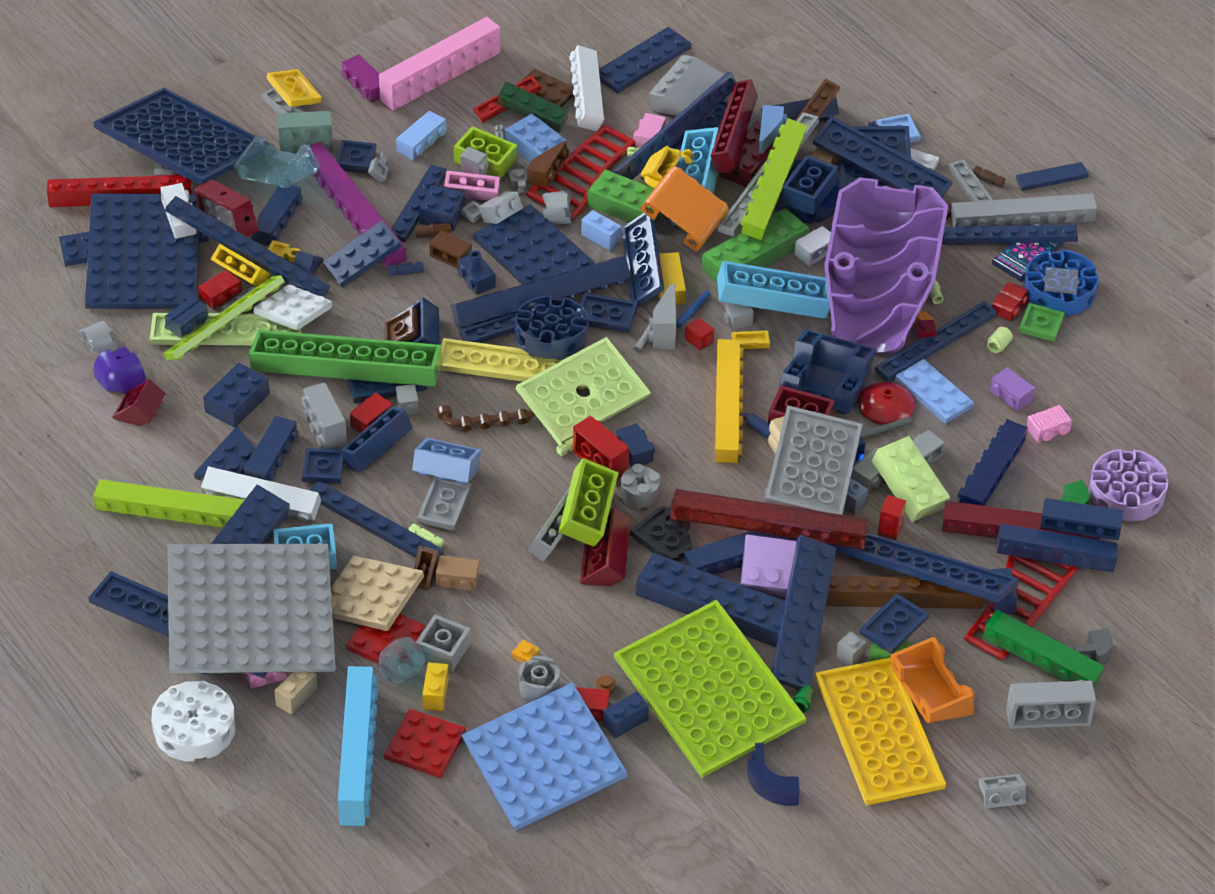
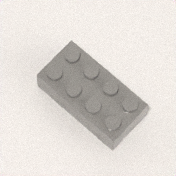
(1050, 704)

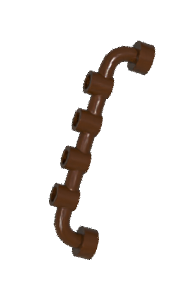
(503, 418)

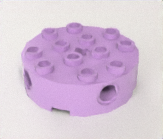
(1129, 483)

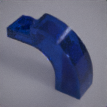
(770, 786)

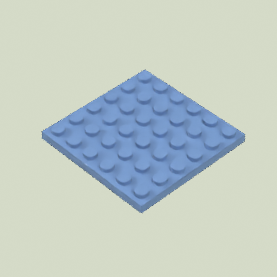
(544, 756)

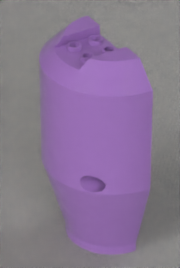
(882, 261)

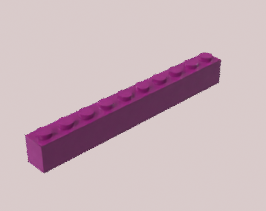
(350, 199)

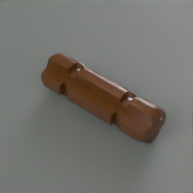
(989, 176)

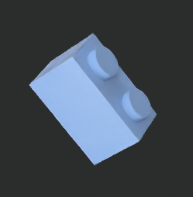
(601, 230)

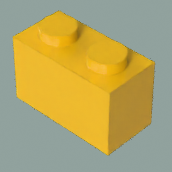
(435, 686)

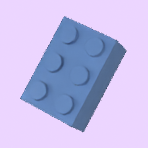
(532, 137)
(446, 460)

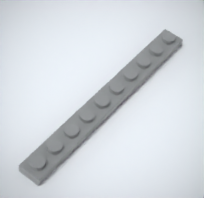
(731, 222)

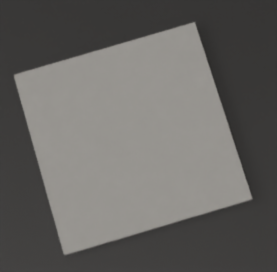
(249, 608)

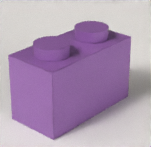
(1012, 389)

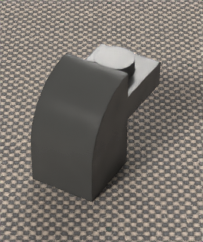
(1098, 646)

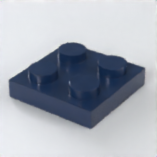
(356, 155)
(323, 465)

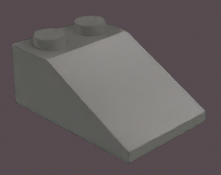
(664, 322)

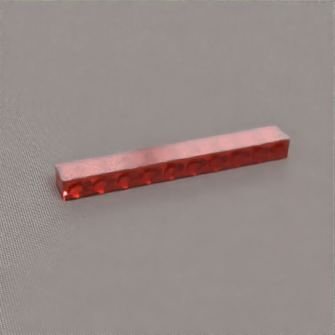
(769, 518)

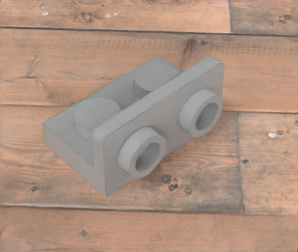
(1003, 790)

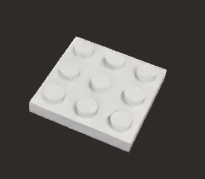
(293, 307)

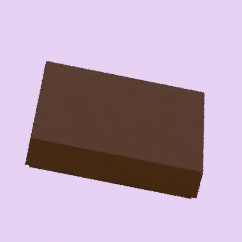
(402, 326)

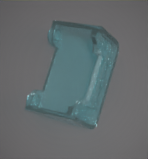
(276, 167)

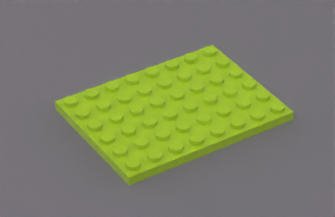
(709, 688)

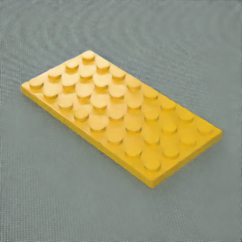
(879, 732)

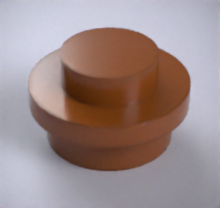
(606, 683)

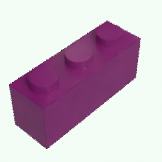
(362, 77)

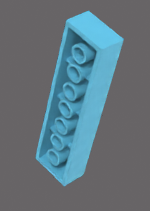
(357, 746)

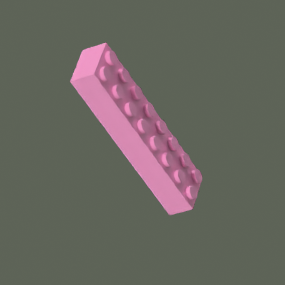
(439, 63)

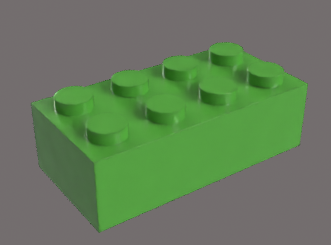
(619, 196)

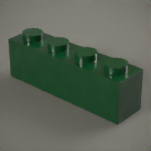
(528, 103)

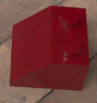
(140, 404)

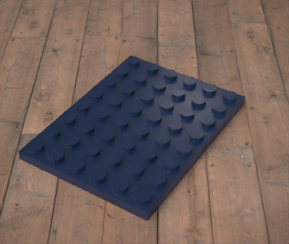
(178, 135)
(136, 256)

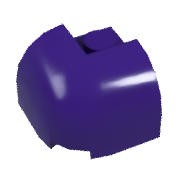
(118, 370)

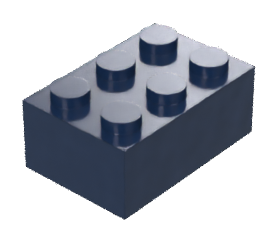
(809, 184)
(236, 395)

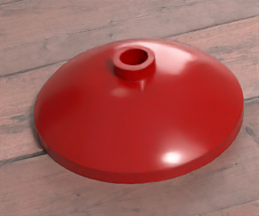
(886, 402)

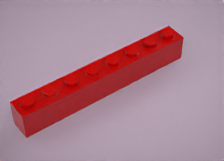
(78, 190)

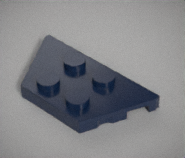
(230, 455)

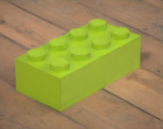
(588, 502)

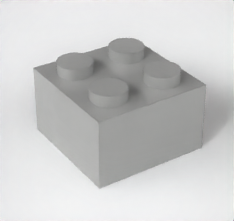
(444, 641)

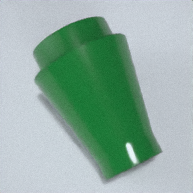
(803, 698)

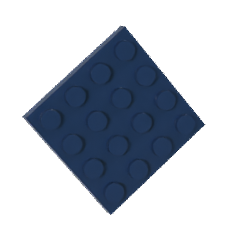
(892, 136)

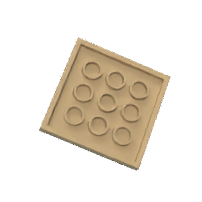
(372, 592)

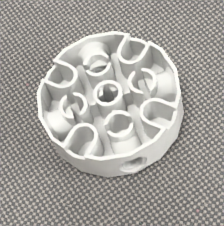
(193, 720)

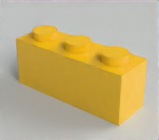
(240, 266)
(673, 274)

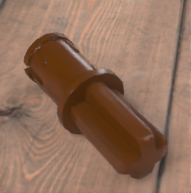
(432, 230)

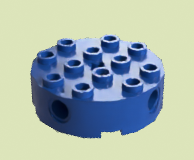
(1064, 302)

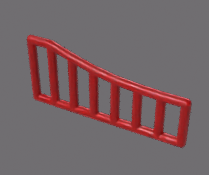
(575, 155)
(1030, 617)

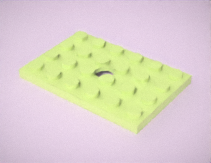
(601, 370)

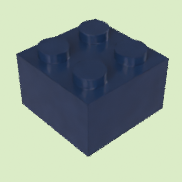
(442, 206)

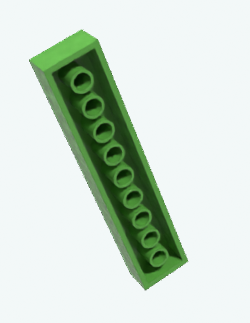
(346, 358)

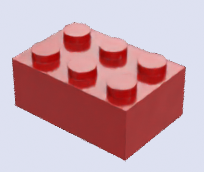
(600, 446)

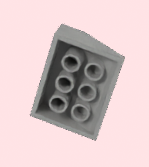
(682, 85)

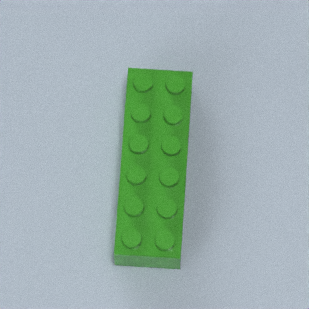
(776, 243)

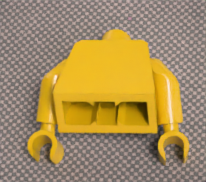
(661, 163)

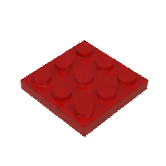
(370, 641)
(425, 743)

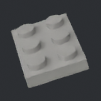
(444, 503)

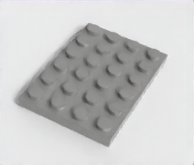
(813, 461)

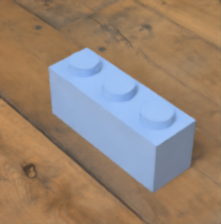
(421, 135)

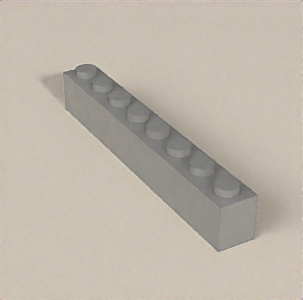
(1025, 211)

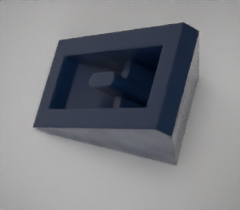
(307, 261)

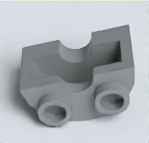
(557, 207)
(98, 338)

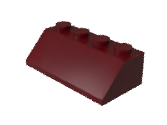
(607, 559)

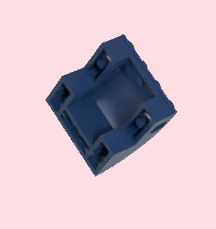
(829, 368)

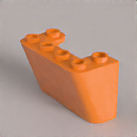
(686, 205)
(930, 683)

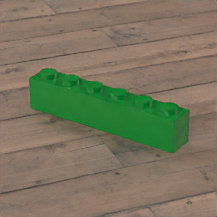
(1041, 649)

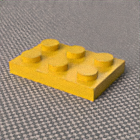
(294, 88)

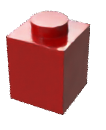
(699, 334)

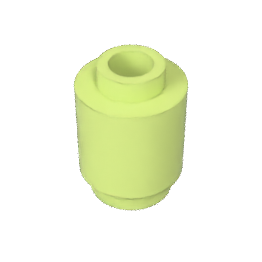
(999, 339)

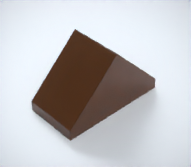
(427, 561)

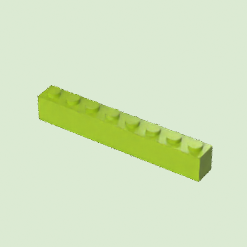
(774, 178)
(164, 503)

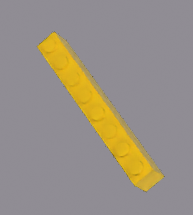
(727, 401)

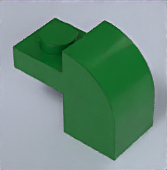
(1075, 492)

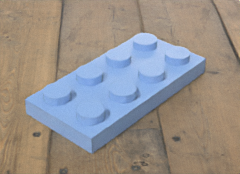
(934, 391)

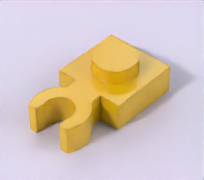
(283, 250)

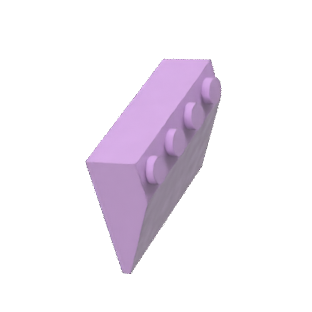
(767, 564)

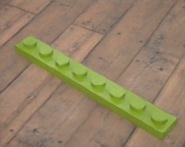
(219, 321)

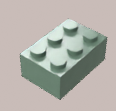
(304, 129)

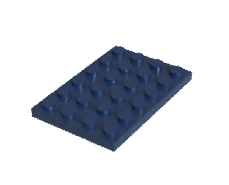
(530, 246)

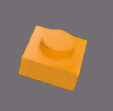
(525, 651)

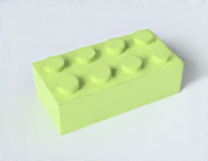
(910, 478)

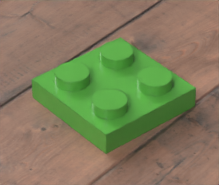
(1041, 322)

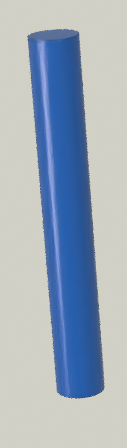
(692, 309)

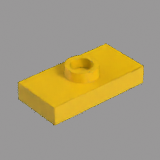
(752, 339)

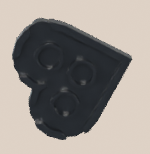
(663, 534)

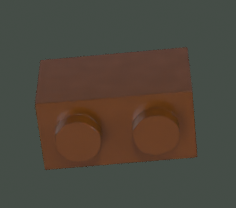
(449, 248)

